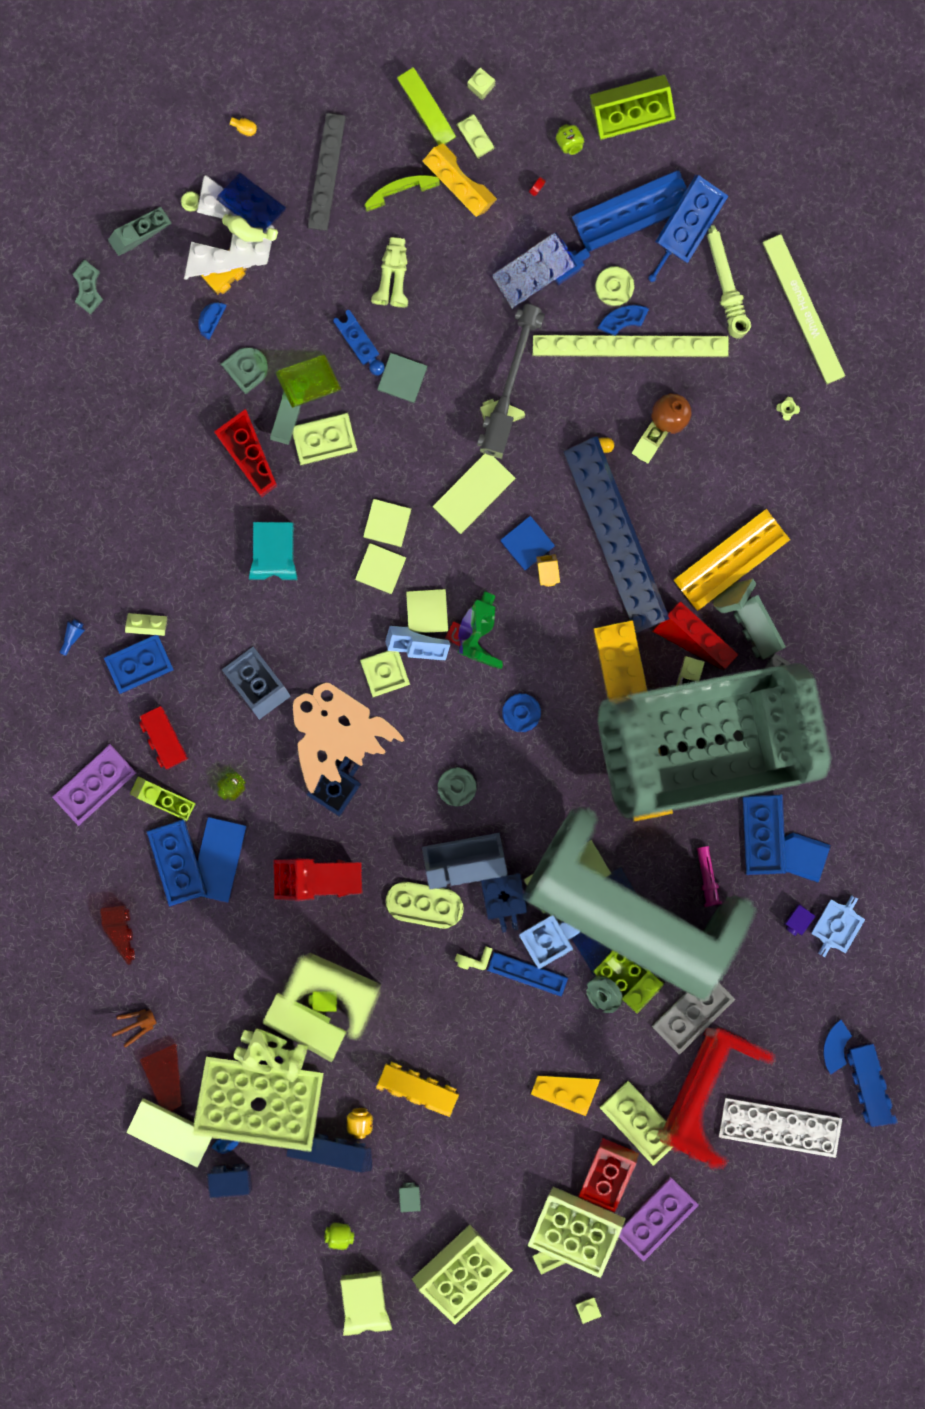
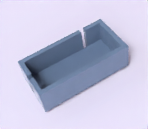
(464, 861)

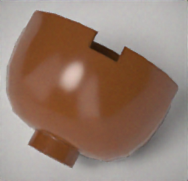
(671, 413)

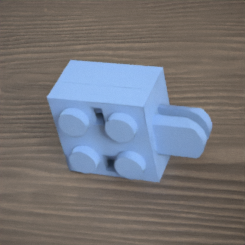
(547, 940)

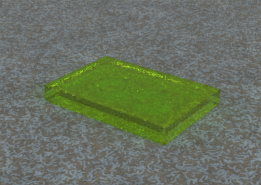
(308, 381)

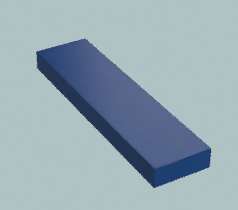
(527, 974)

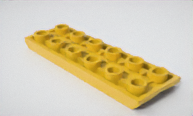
(731, 559)

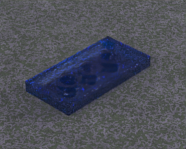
(534, 270)

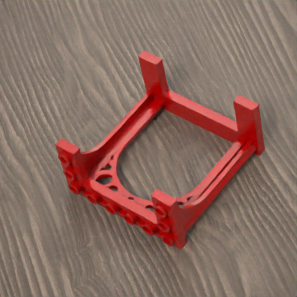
(683, 1125)

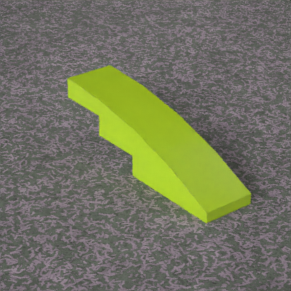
(426, 107)

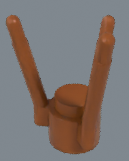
(145, 1020)

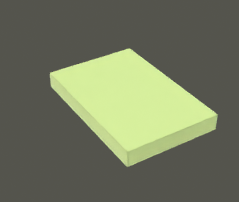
(324, 439)

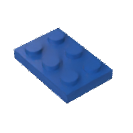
(138, 664)

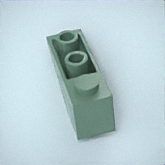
(137, 231)

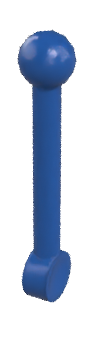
(652, 277)

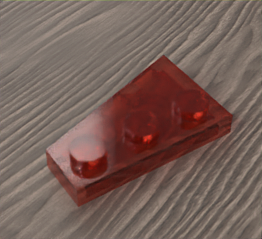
(164, 1077)

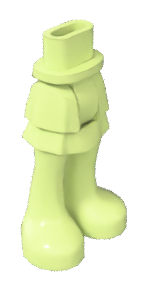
(393, 262)

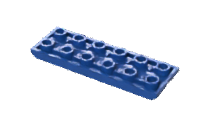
(630, 211)

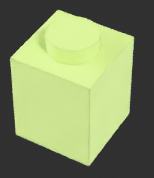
(481, 83)

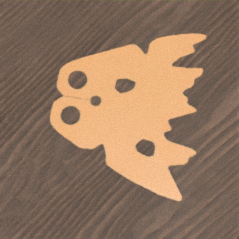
(334, 738)

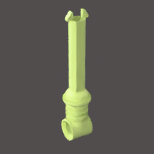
(731, 297)

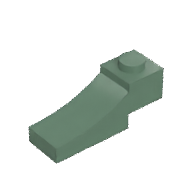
(285, 421)

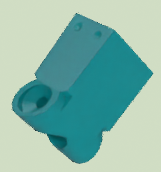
(273, 551)

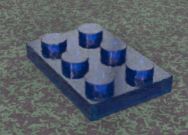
(251, 203)

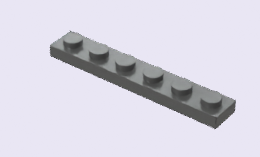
(326, 172)

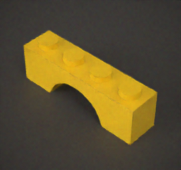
(471, 194)

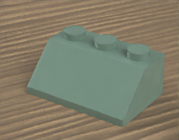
(759, 628)

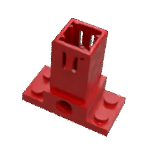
(304, 879)

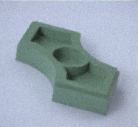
(88, 295)

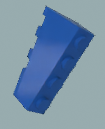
(871, 1085)

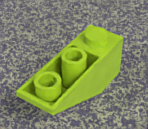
(162, 798)

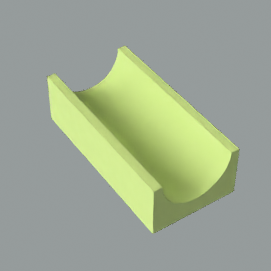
(354, 988)

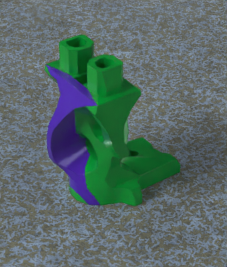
(475, 624)

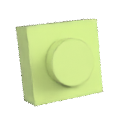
(588, 1310)

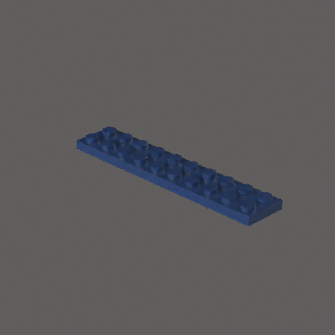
(616, 534)

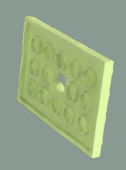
(227, 1113)

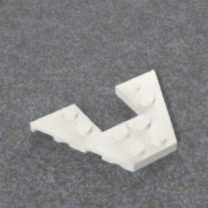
(208, 259)

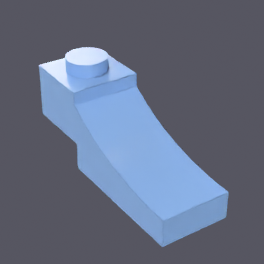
(416, 645)

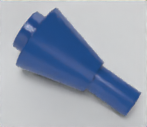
(73, 632)

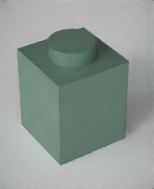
(409, 1197)

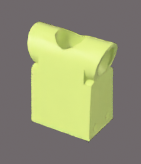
(364, 1303)

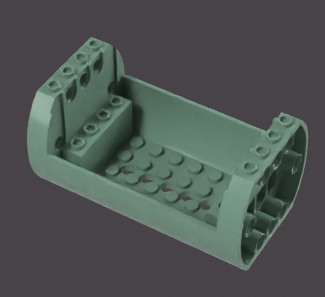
(778, 748)
(629, 923)

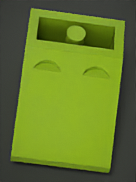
(634, 981)

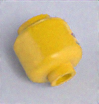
(359, 1123)

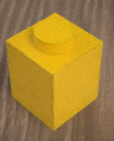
(548, 570)

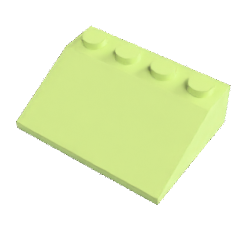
(576, 1231)
(461, 1274)

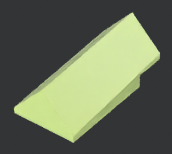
(305, 1027)

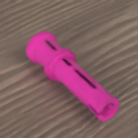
(709, 885)

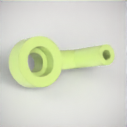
(465, 962)

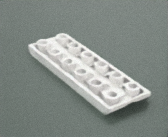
(780, 1127)

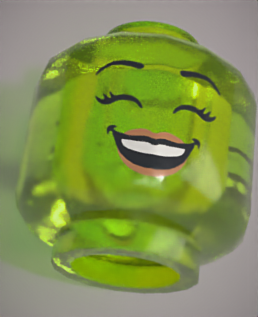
(230, 786)

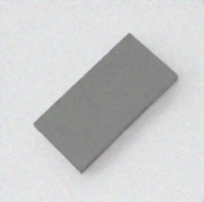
(691, 1016)

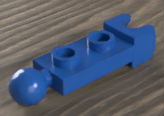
(360, 343)

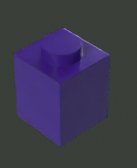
(799, 920)

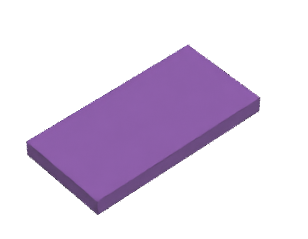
(94, 784)
(657, 1219)

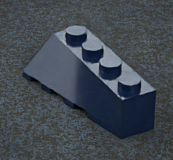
(336, 1154)

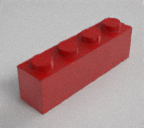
(244, 447)
(696, 637)

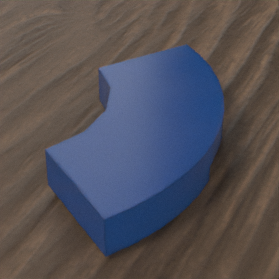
(621, 317)
(834, 1047)

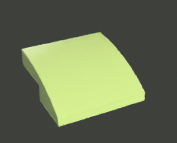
(427, 611)

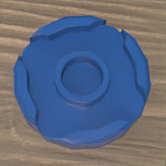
(520, 718)

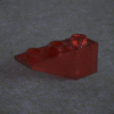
(116, 927)

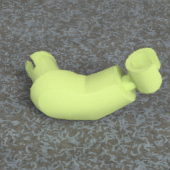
(240, 228)

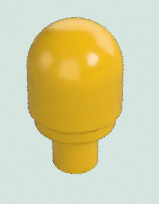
(244, 126)
(607, 444)

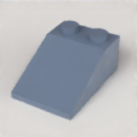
(256, 683)

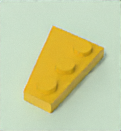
(566, 1092)

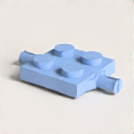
(837, 926)

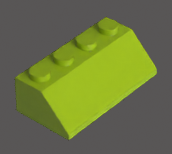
(632, 106)

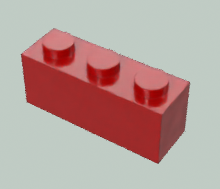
(162, 738)

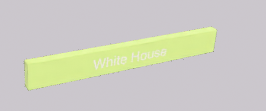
(803, 309)

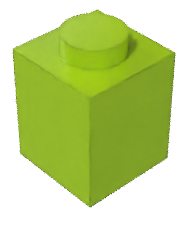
(323, 1001)

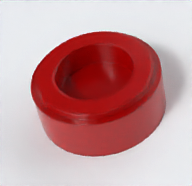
(537, 186)

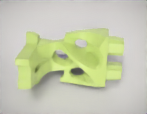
(259, 1050)

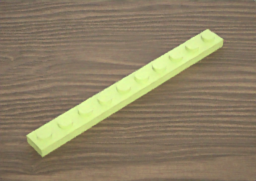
(631, 346)

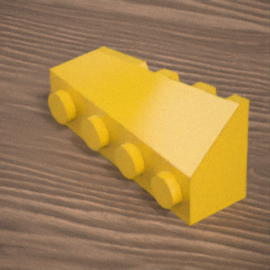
(418, 1089)

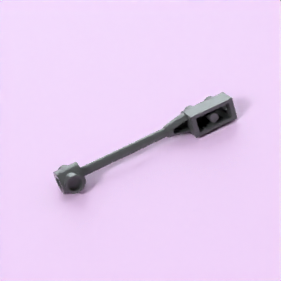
(499, 423)

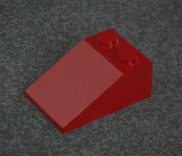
(608, 1175)

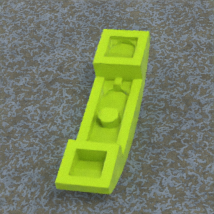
(424, 182)

